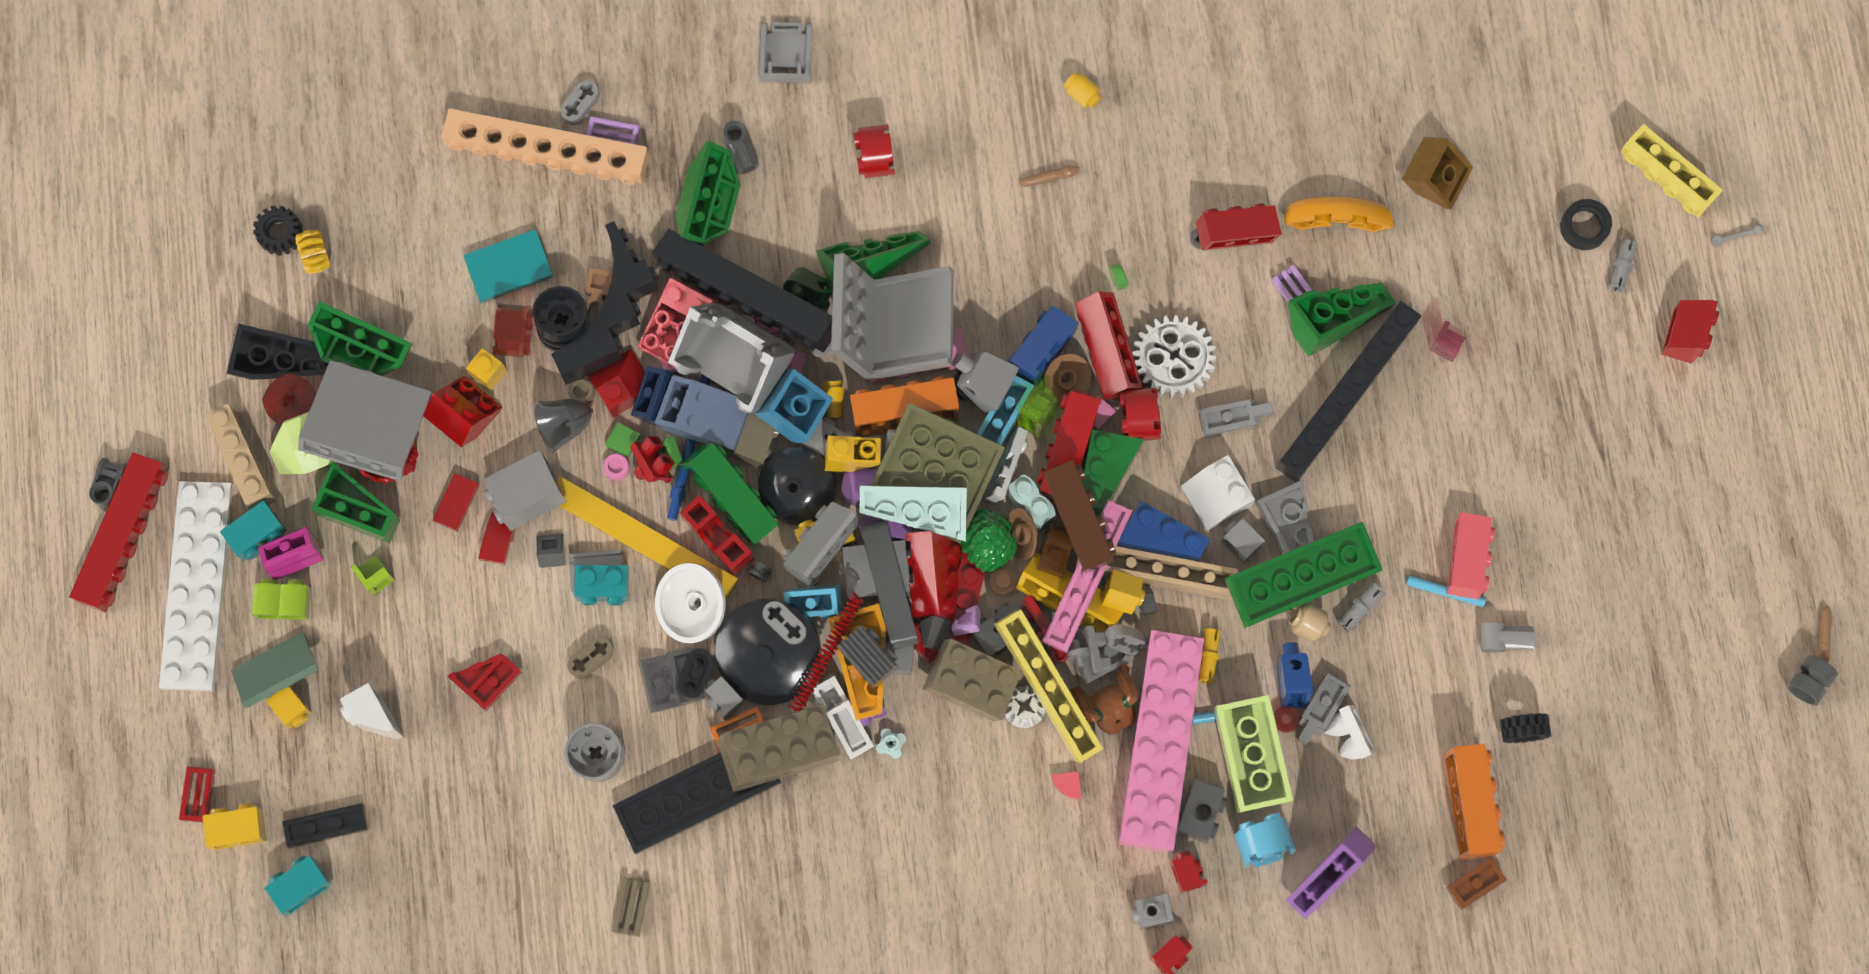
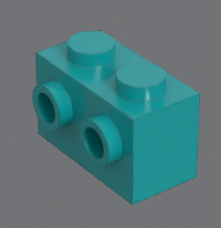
(253, 530)
(297, 885)

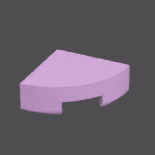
(968, 622)

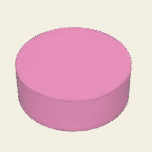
(616, 467)

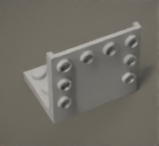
(892, 321)

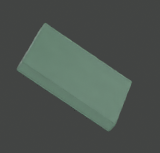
(274, 670)

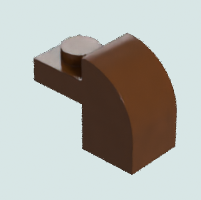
(1054, 550)

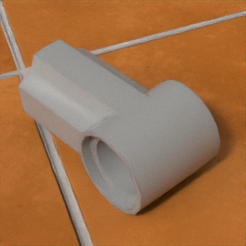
(1498, 637)

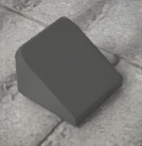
(550, 550)
(934, 631)

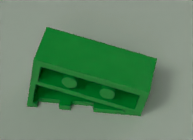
(1107, 464)

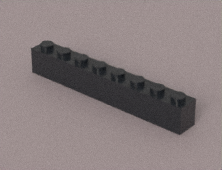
(745, 290)
(1348, 392)

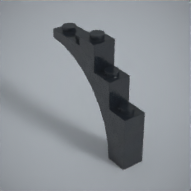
(599, 342)

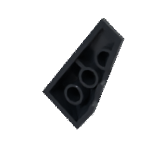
(269, 355)

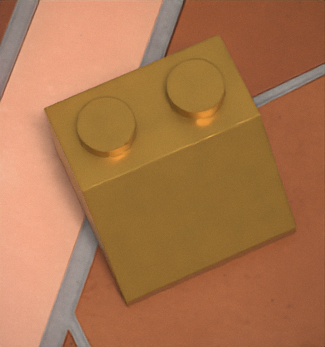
(1437, 171)

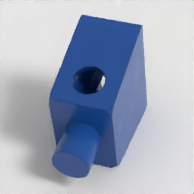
(1294, 677)

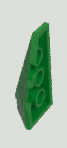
(875, 256)
(1328, 316)

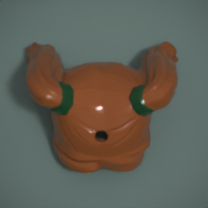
(1111, 705)

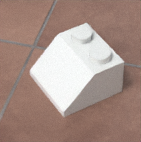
(1218, 493)
(369, 712)

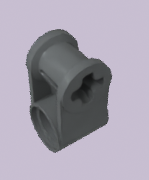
(106, 480)

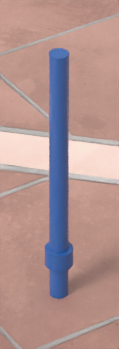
(678, 492)

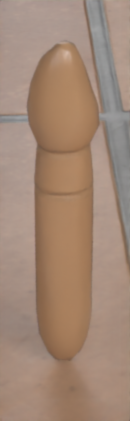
(1066, 171)
(1825, 634)

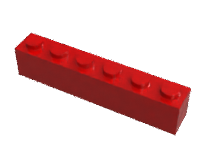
(119, 532)

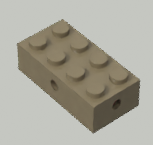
(778, 748)

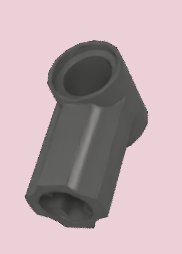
(740, 149)

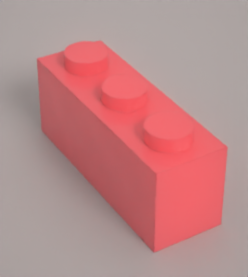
(1470, 556)

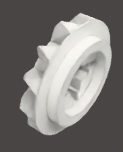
(1025, 719)

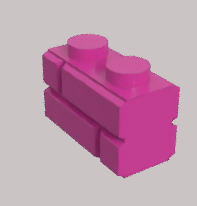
(290, 553)

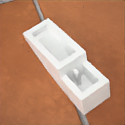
(842, 717)

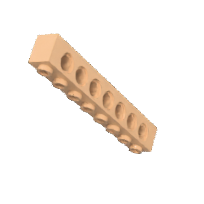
(459, 123)

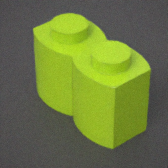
(281, 600)

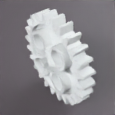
(1187, 338)

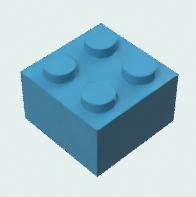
(794, 407)

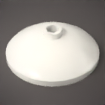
(678, 603)

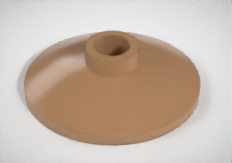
(1077, 373)
(1024, 533)

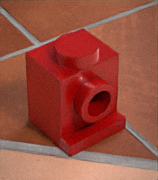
(1187, 872)
(1172, 955)

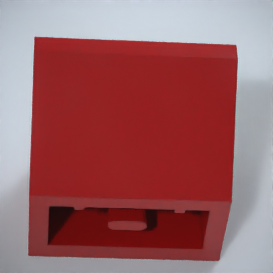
(1690, 329)
(461, 410)

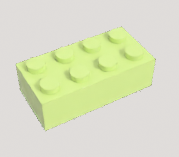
(1253, 754)

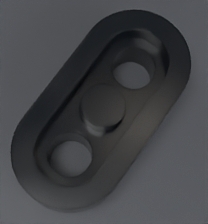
(694, 675)

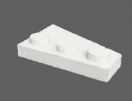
(1006, 466)

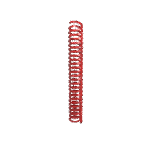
(828, 653)

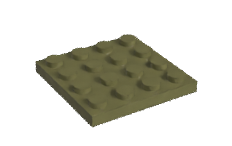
(938, 454)

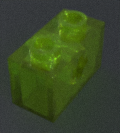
(1037, 411)

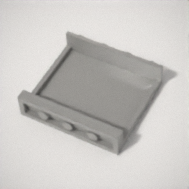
(364, 420)

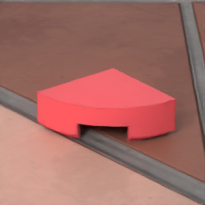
(1068, 784)

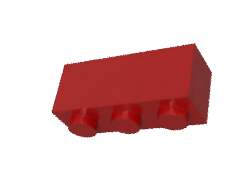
(1238, 227)

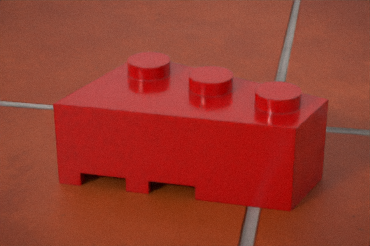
(934, 574)

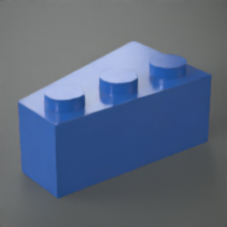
(1043, 344)
(1160, 534)

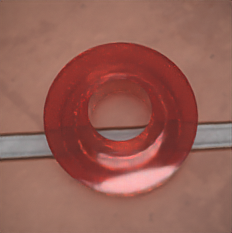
(1280, 725)

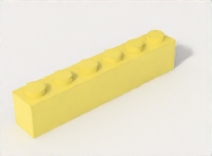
(1048, 686)

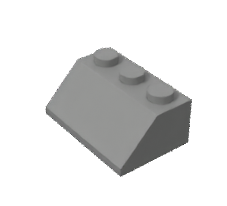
(820, 542)

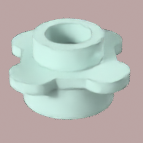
(897, 739)

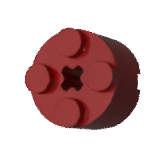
(875, 151)
(1141, 414)

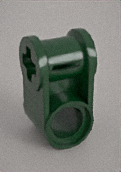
(810, 287)

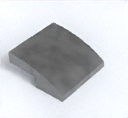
(660, 680)

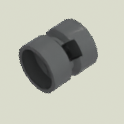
(1810, 683)

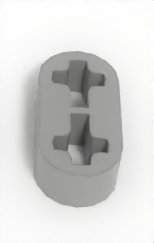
(584, 105)
(780, 627)
(1126, 639)

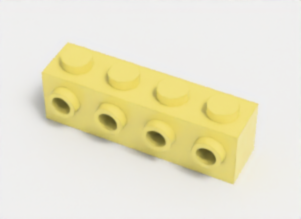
(1670, 171)

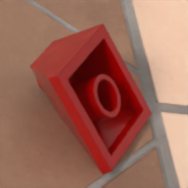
(619, 383)

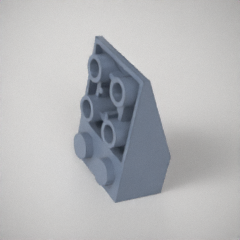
(701, 413)

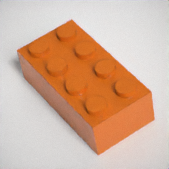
(883, 409)
(1474, 802)

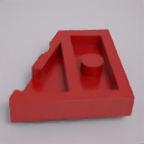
(487, 679)

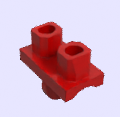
(651, 464)

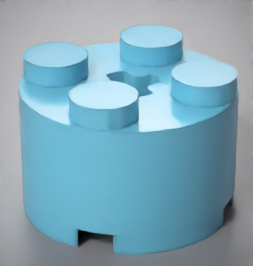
(1264, 841)

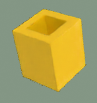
(486, 369)
(1123, 592)
(289, 707)

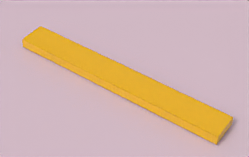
(634, 533)

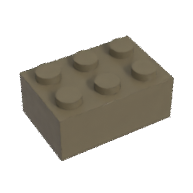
(972, 680)

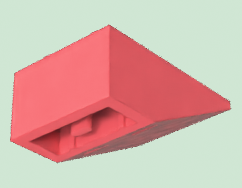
(670, 316)

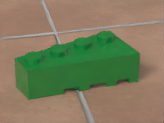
(730, 492)

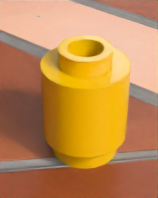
(1083, 90)

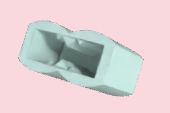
(1025, 494)

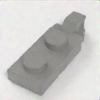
(1233, 416)
(1322, 707)

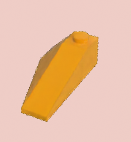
(864, 699)

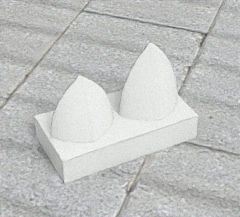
(1346, 723)

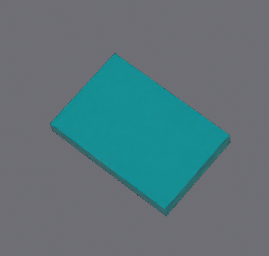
(508, 266)

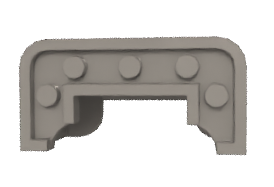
(731, 353)

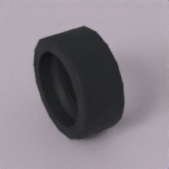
(1596, 209)

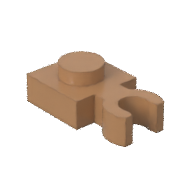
(597, 286)

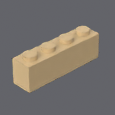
(240, 456)

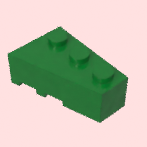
(352, 506)

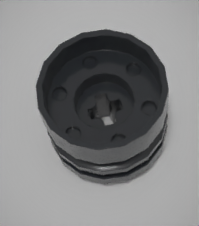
(559, 306)

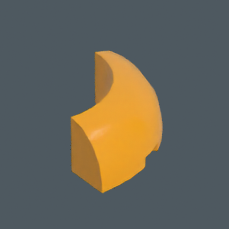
(1354, 211)

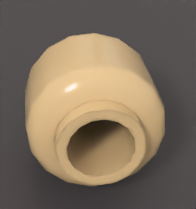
(1309, 622)

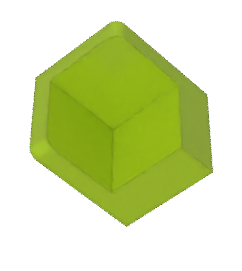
(373, 575)

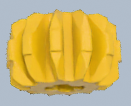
(312, 251)

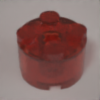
(511, 330)
(285, 391)

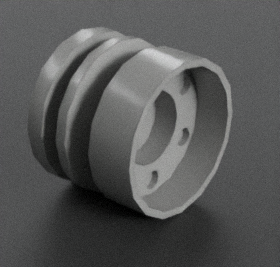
(579, 753)

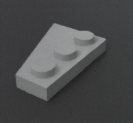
(1287, 517)

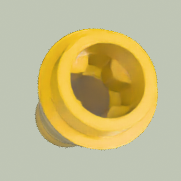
(836, 391)

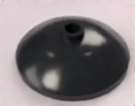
(805, 469)

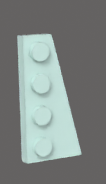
(920, 507)

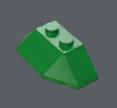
(708, 195)
(355, 342)

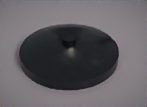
(759, 660)

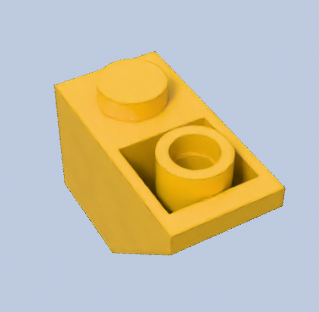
(851, 453)

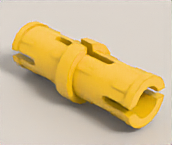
(1209, 656)

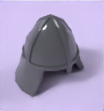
(561, 420)

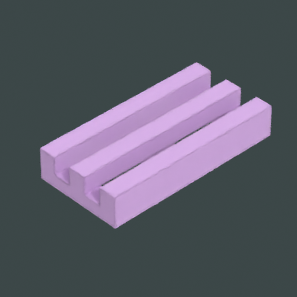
(613, 134)
(1298, 278)

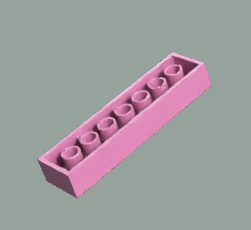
(1161, 742)

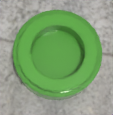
(1118, 276)

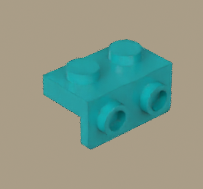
(602, 584)

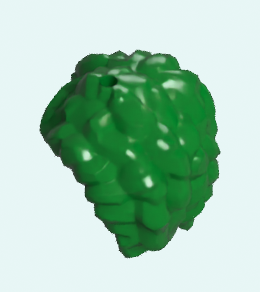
(989, 540)

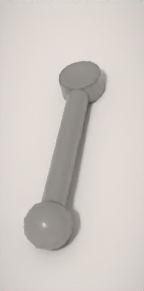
(1717, 240)

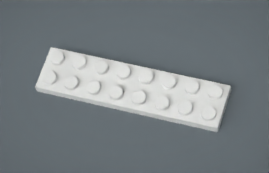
(196, 587)

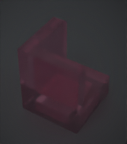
(1447, 343)

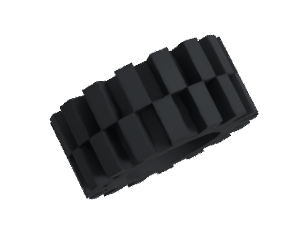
(267, 220)
(1525, 728)

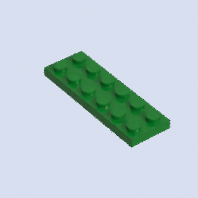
(1303, 574)

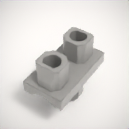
(1087, 654)

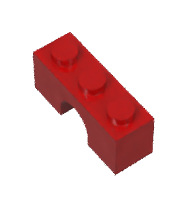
(716, 535)

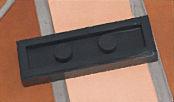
(325, 825)

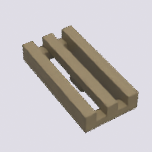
(616, 925)

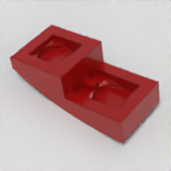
(496, 542)

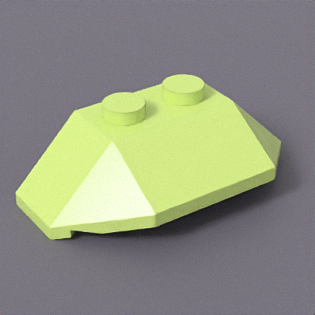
(285, 449)

